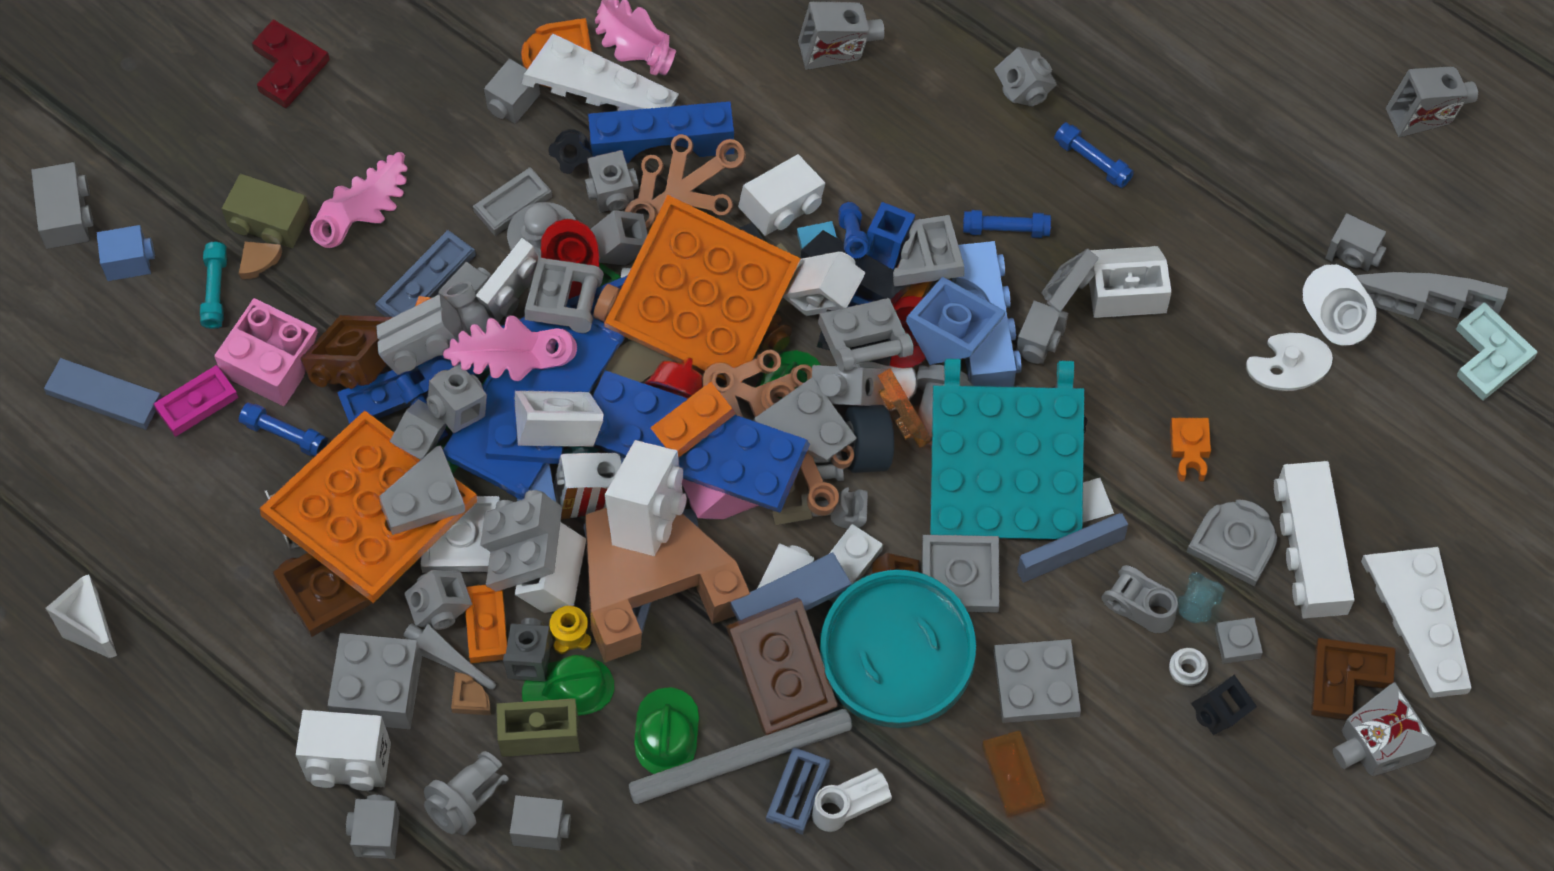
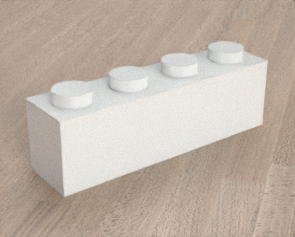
(1314, 540)

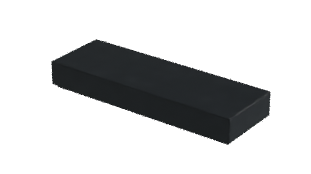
(878, 278)

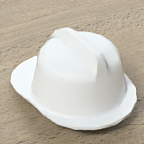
(1339, 305)

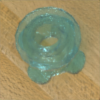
(1199, 598)

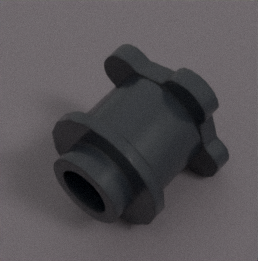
(570, 159)

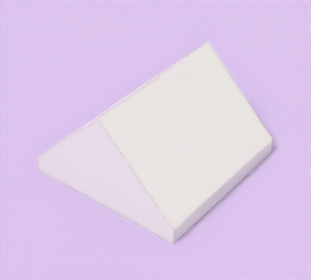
(557, 418)

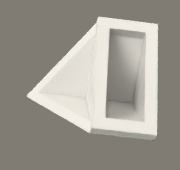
(81, 617)

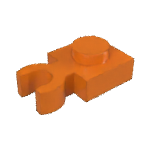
(1191, 442)

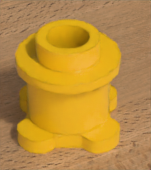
(570, 637)

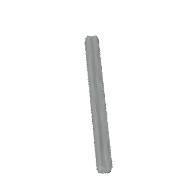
(740, 756)

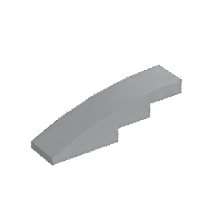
(1444, 294)

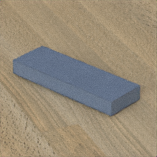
(426, 275)
(102, 393)
(1072, 547)
(810, 583)

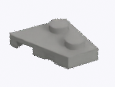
(929, 253)
(1068, 278)
(810, 416)
(422, 494)

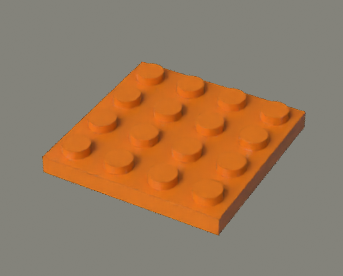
(701, 289)
(337, 510)

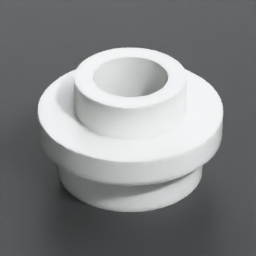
(1192, 657)

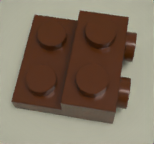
(346, 353)
(317, 593)

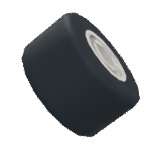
(874, 439)

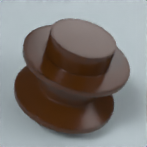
(776, 336)

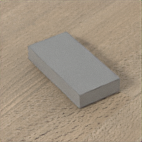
(503, 204)

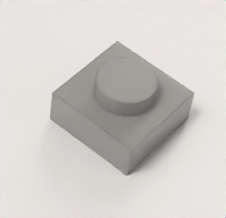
(1238, 640)

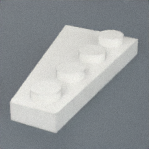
(586, 74)
(1422, 612)

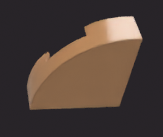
(258, 258)
(469, 696)

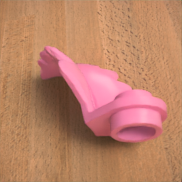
(634, 35)
(360, 202)
(510, 349)

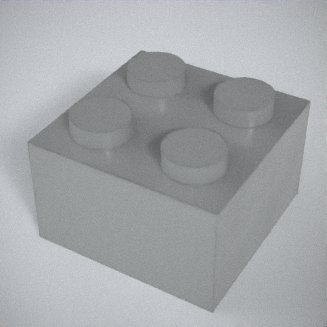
(376, 678)

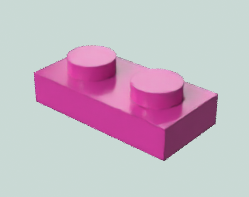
(195, 400)

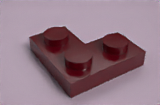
(294, 62)

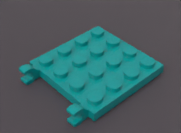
(1007, 458)

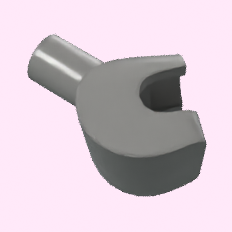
(849, 509)

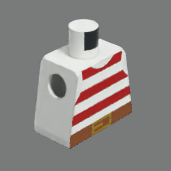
(584, 481)

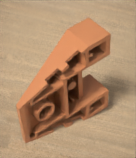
(628, 579)

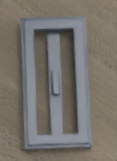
(787, 820)

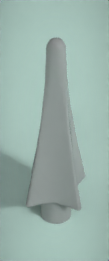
(439, 650)

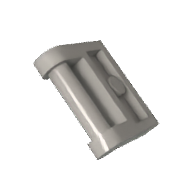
(551, 292)
(861, 326)

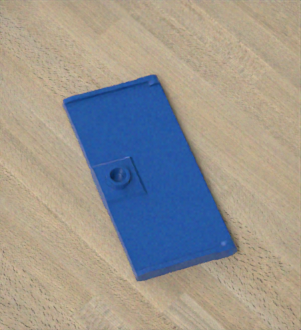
(581, 374)

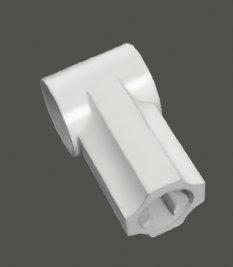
(852, 798)

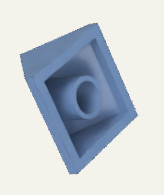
(952, 322)

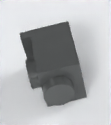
(528, 651)

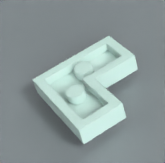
(1500, 349)

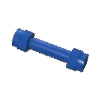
(1070, 138)
(1038, 225)
(855, 240)
(256, 417)

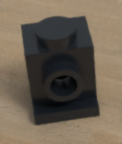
(1214, 711)

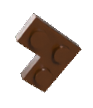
(1343, 665)

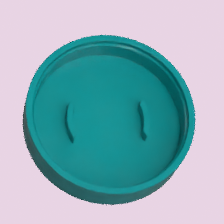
(898, 648)

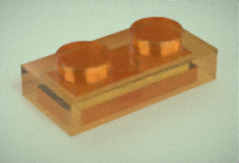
(909, 422)
(1013, 773)

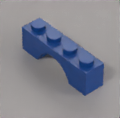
(652, 127)
(886, 240)

